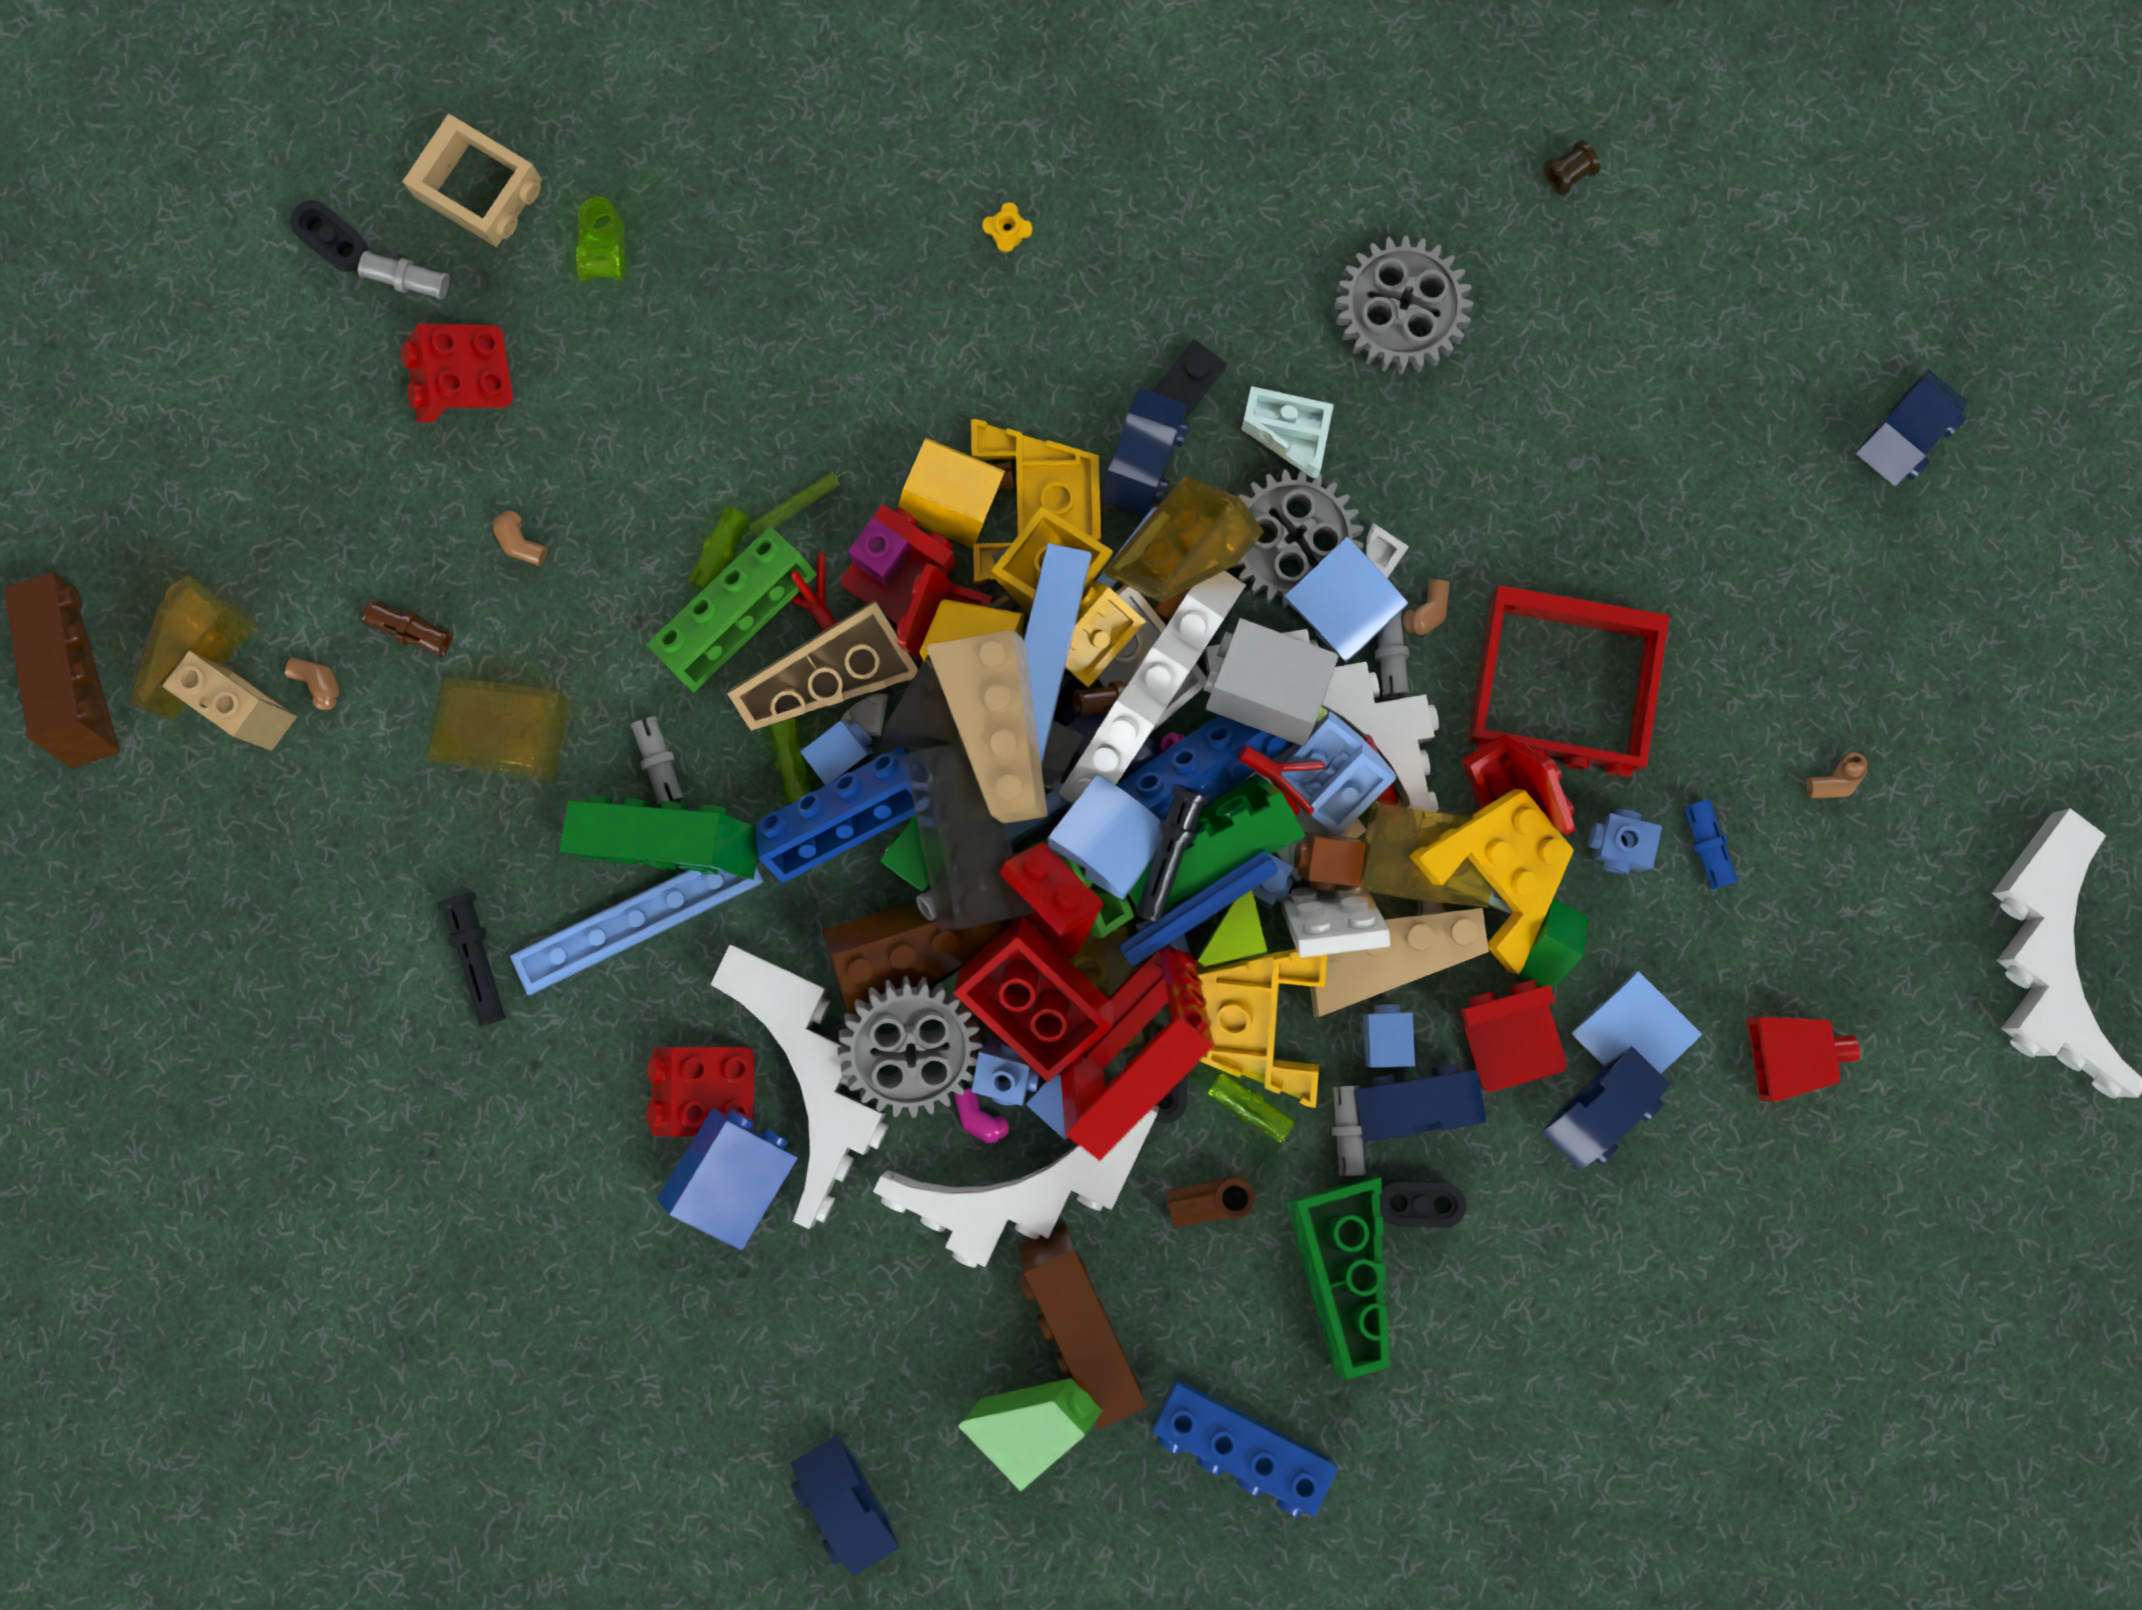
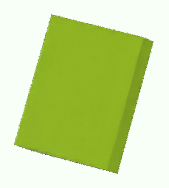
(1235, 936)

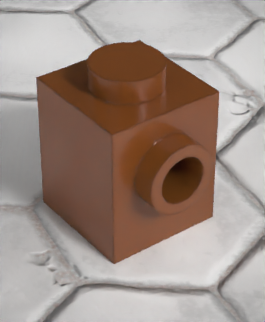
(1329, 860)

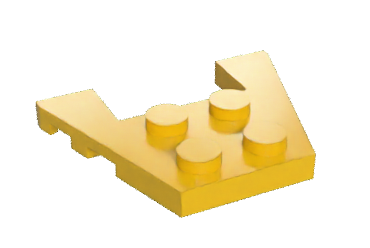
(1047, 475)
(1517, 855)
(1244, 1019)

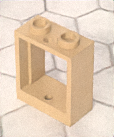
(440, 159)
(229, 701)

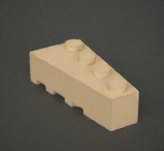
(837, 664)
(994, 712)
(1416, 949)

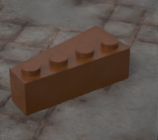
(58, 672)
(896, 946)
(1079, 1325)

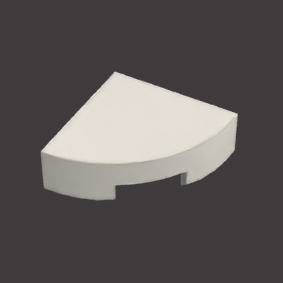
(1383, 549)
(869, 713)

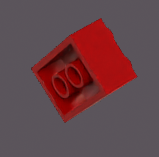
(1034, 999)

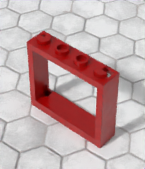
(1588, 614)
(1103, 1116)

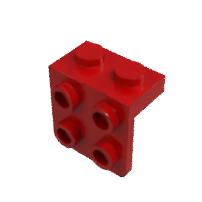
(456, 369)
(925, 549)
(927, 593)
(1514, 765)
(1061, 900)
(1513, 1036)
(695, 1080)

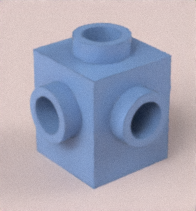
(1639, 841)
(1004, 1074)

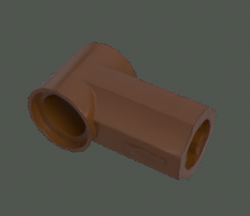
(1205, 1203)

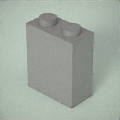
(1270, 681)

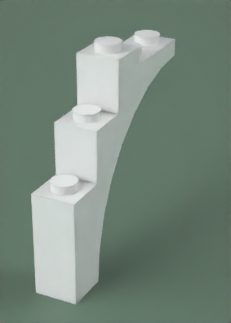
(1154, 683)
(1394, 725)
(2041, 956)
(836, 1120)
(1032, 1202)

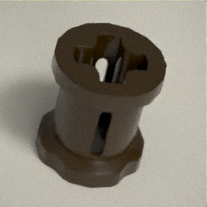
(1572, 167)

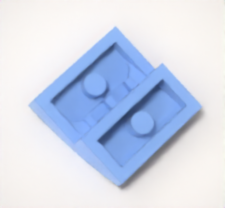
(1346, 600)
(1351, 774)
(1108, 836)
(1637, 1018)

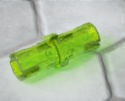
(718, 547)
(790, 760)
(1251, 1107)

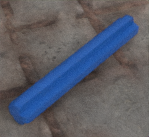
(1199, 908)

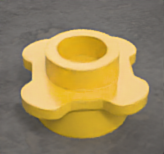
(1008, 239)

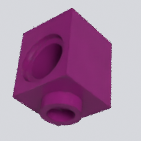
(880, 552)

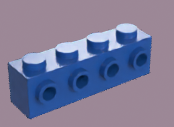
(1201, 761)
(836, 816)
(1244, 1448)

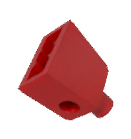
(1797, 1055)

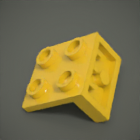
(1100, 632)

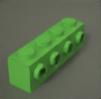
(731, 609)

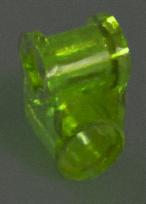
(600, 249)

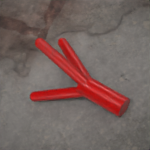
(813, 604)
(1273, 772)

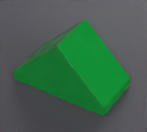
(1557, 945)

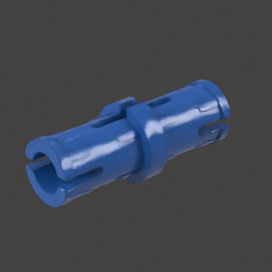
(1710, 844)

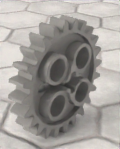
(1412, 269)
(1324, 516)
(908, 1010)

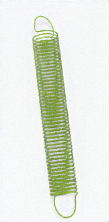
(743, 537)

